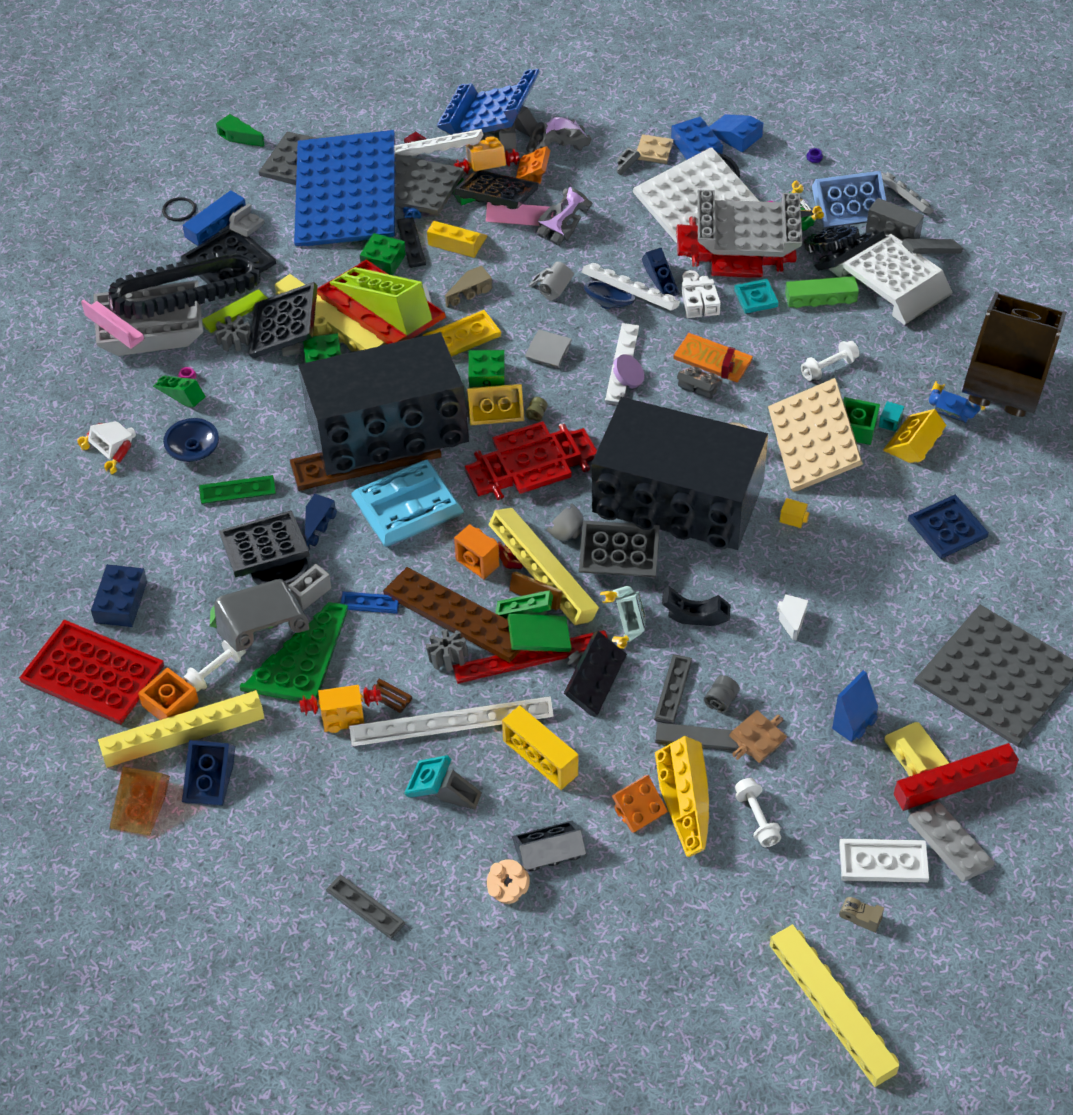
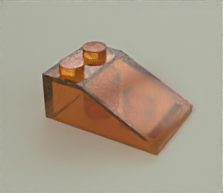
(138, 800)

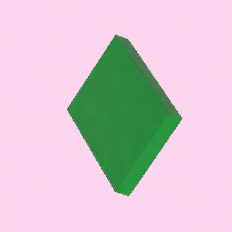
(539, 632)

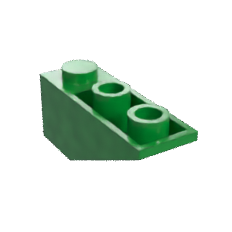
(236, 131)
(181, 389)

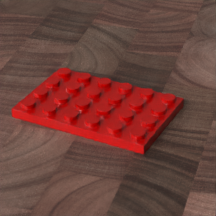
(91, 671)

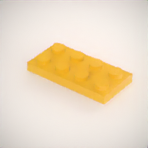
(468, 332)

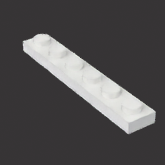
(439, 143)
(635, 288)
(625, 345)

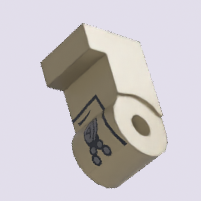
(862, 914)

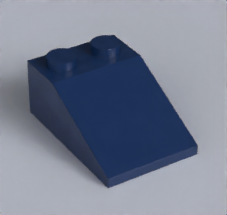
(208, 772)

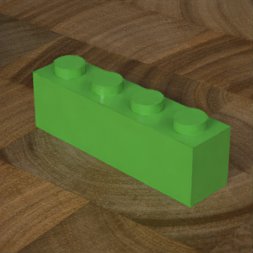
(821, 292)

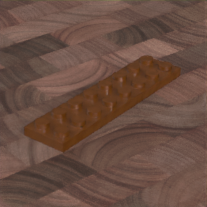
(310, 471)
(452, 612)

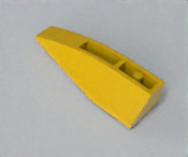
(685, 791)

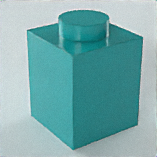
(891, 416)

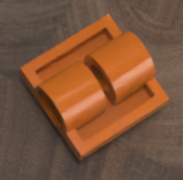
(533, 165)
(639, 804)

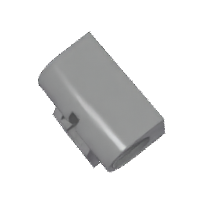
(553, 280)

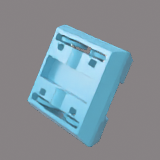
(407, 497)

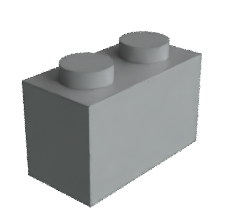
(311, 586)

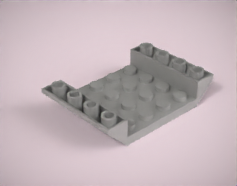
(749, 226)

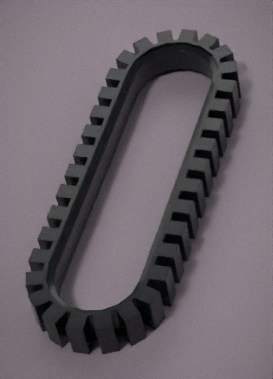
(180, 272)

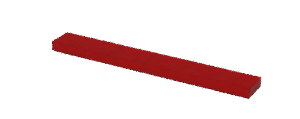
(525, 658)

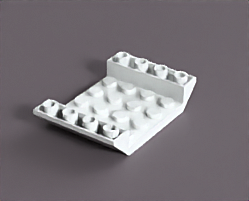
(899, 277)

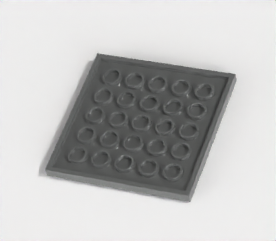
(997, 674)

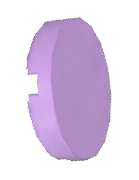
(628, 371)

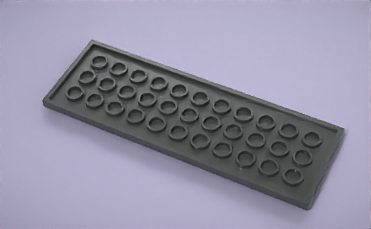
(417, 181)

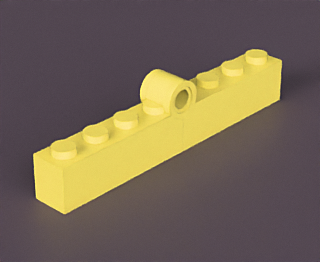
(331, 321)

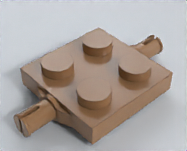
(758, 736)

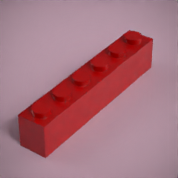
(955, 776)

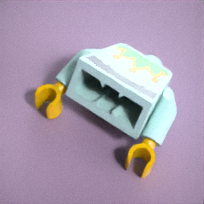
(630, 611)

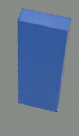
(369, 602)

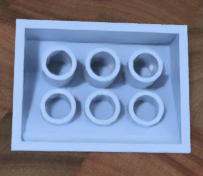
(847, 197)

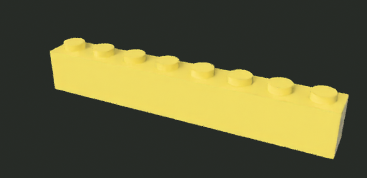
(543, 564)
(181, 729)
(834, 1005)

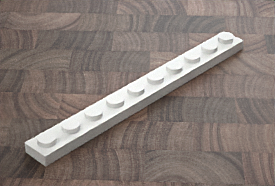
(445, 721)

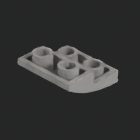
(548, 348)

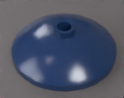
(608, 295)
(188, 433)

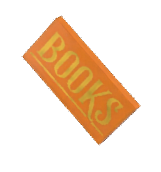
(710, 356)

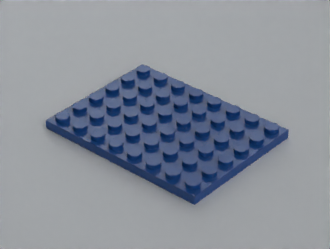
(345, 188)

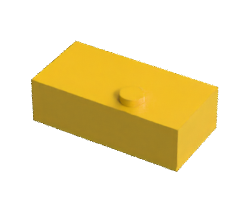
(540, 747)

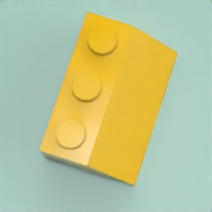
(455, 239)
(495, 404)
(916, 436)

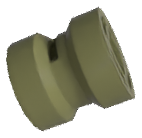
(534, 410)

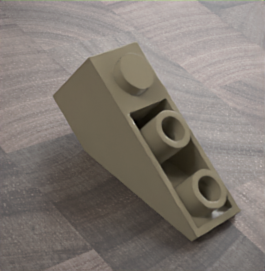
(471, 283)

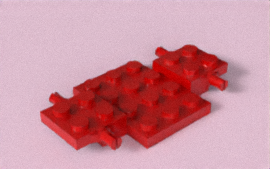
(724, 265)
(530, 459)

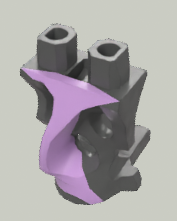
(560, 131)
(557, 224)

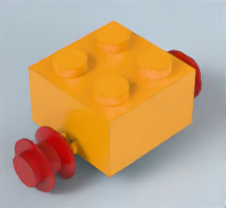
(487, 155)
(341, 706)

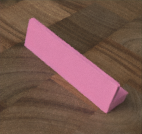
(523, 215)
(112, 323)

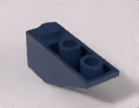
(659, 271)
(317, 515)

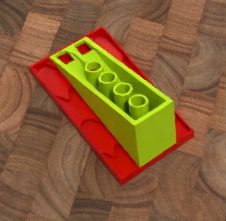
(381, 302)

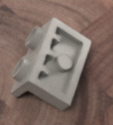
(245, 222)

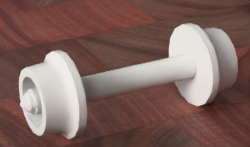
(812, 369)
(197, 679)
(768, 833)

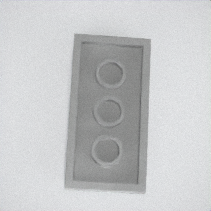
(951, 841)

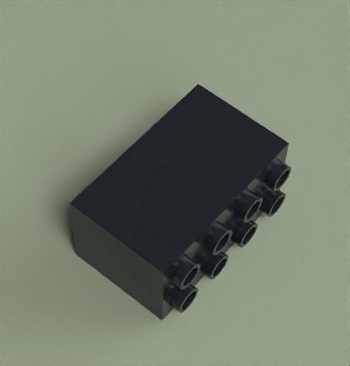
(384, 403)
(678, 473)

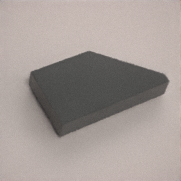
(626, 159)

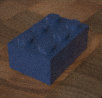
(119, 595)

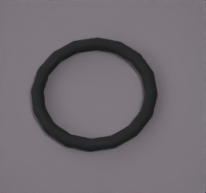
(176, 199)

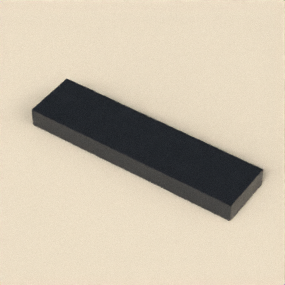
(412, 242)

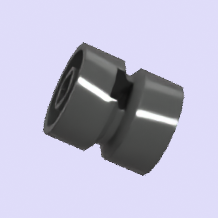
(722, 693)

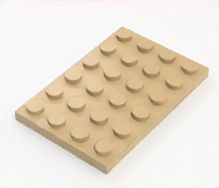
(814, 435)

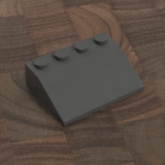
(618, 549)

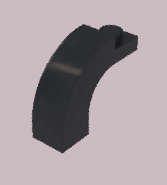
(691, 612)

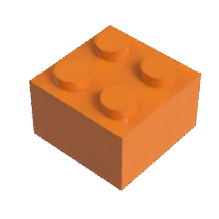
(476, 551)
(168, 695)

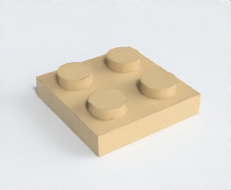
(655, 148)

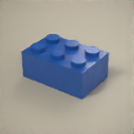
(694, 137)

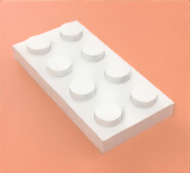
(883, 860)

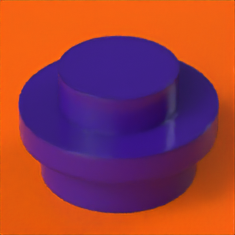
(814, 155)

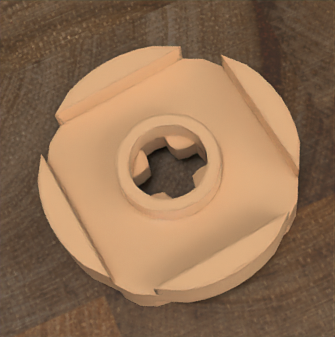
(497, 876)

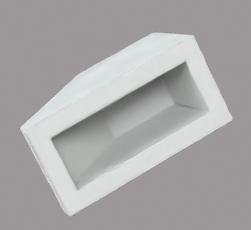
(792, 614)

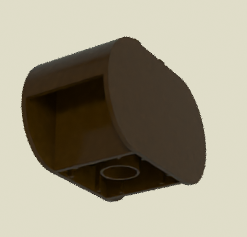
(1013, 354)

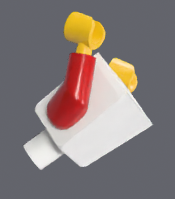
(110, 440)

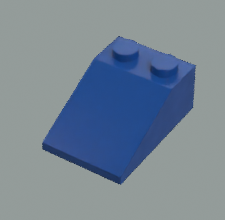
(738, 130)
(855, 708)

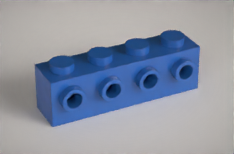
(212, 218)

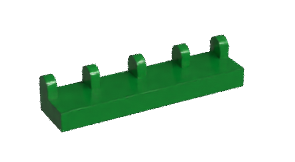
(237, 489)

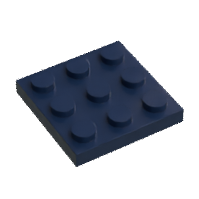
(948, 526)

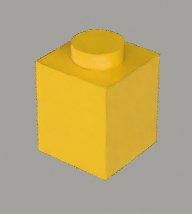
(794, 513)

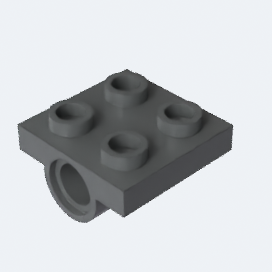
(695, 379)

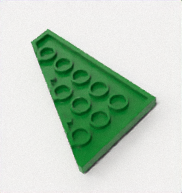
(303, 660)

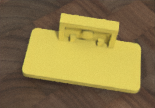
(915, 749)

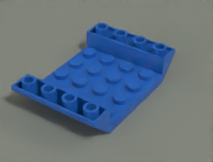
(487, 109)

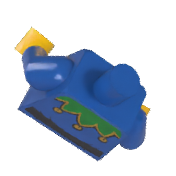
(952, 404)

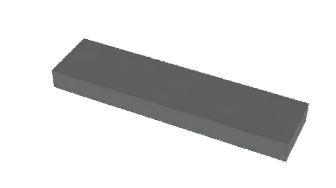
(932, 246)
(673, 689)
(709, 737)
(365, 906)

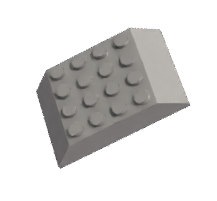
(160, 332)

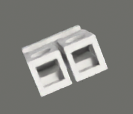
(700, 297)

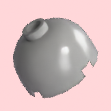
(567, 524)

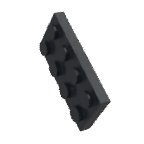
(841, 255)
(595, 674)

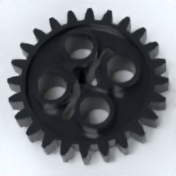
(832, 239)

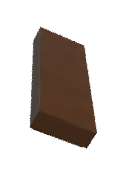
(526, 585)

